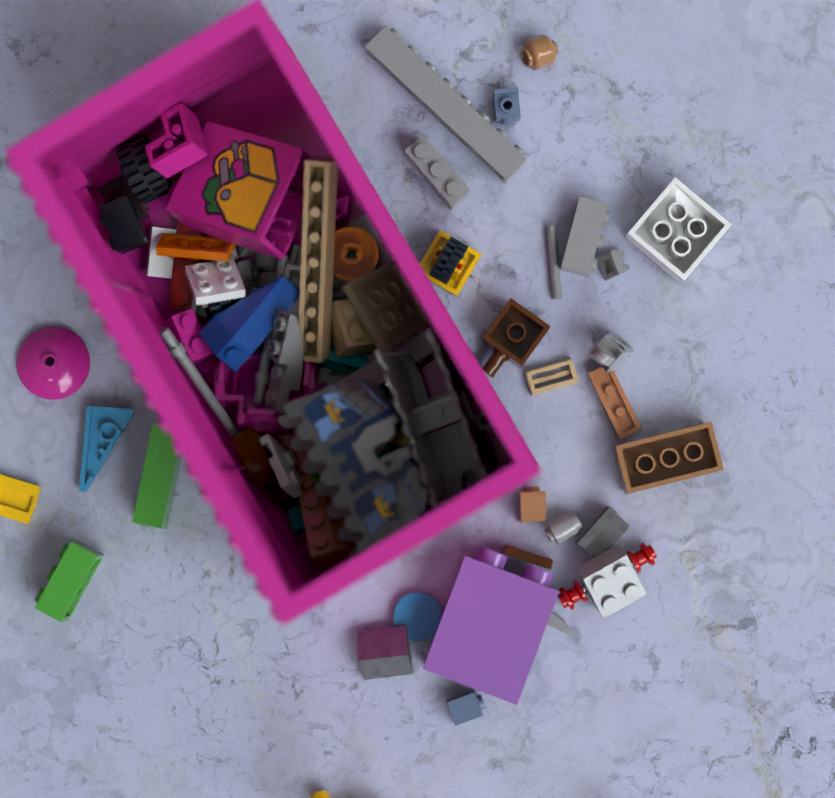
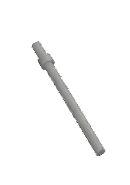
(177, 351)
(262, 376)

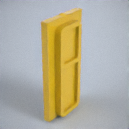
(18, 499)

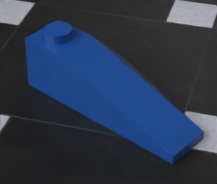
(243, 326)

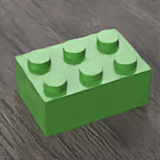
(68, 580)

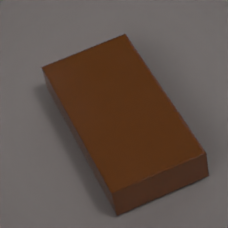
(527, 556)

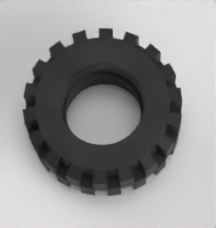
(142, 179)

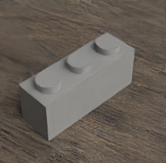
(437, 172)
(585, 237)

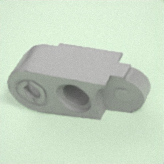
(611, 352)

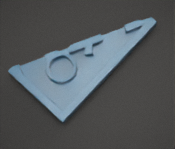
(101, 434)

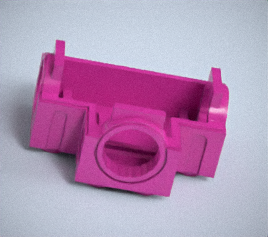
(238, 389)

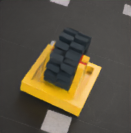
(449, 262)

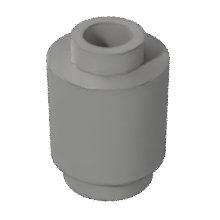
(563, 528)

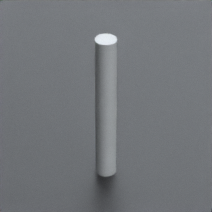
(554, 262)

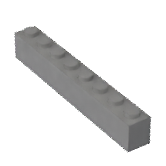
(445, 104)

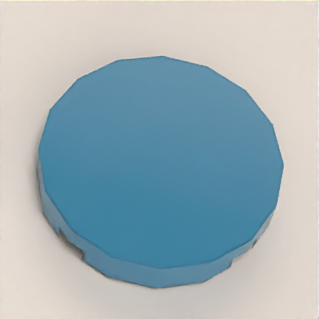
(420, 614)

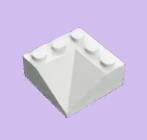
(678, 230)

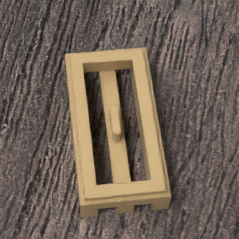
(531, 383)

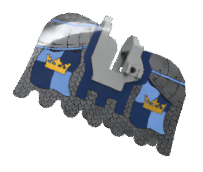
(343, 435)
(451, 450)

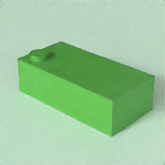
(157, 481)

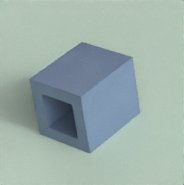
(466, 707)

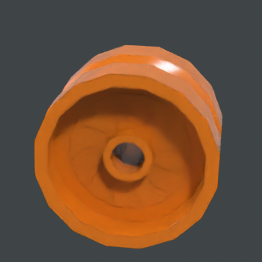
(366, 253)

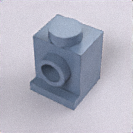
(502, 96)

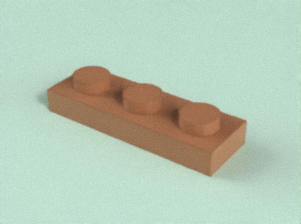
(614, 402)

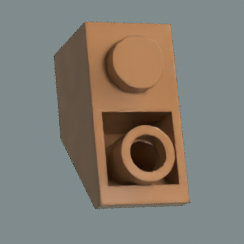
(532, 504)

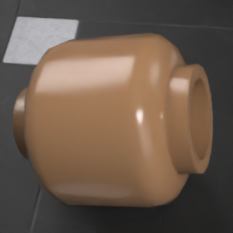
(538, 52)

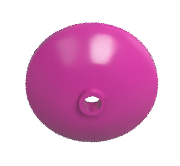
(66, 373)

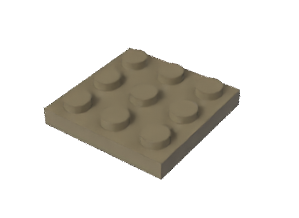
(387, 305)

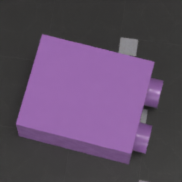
(492, 626)

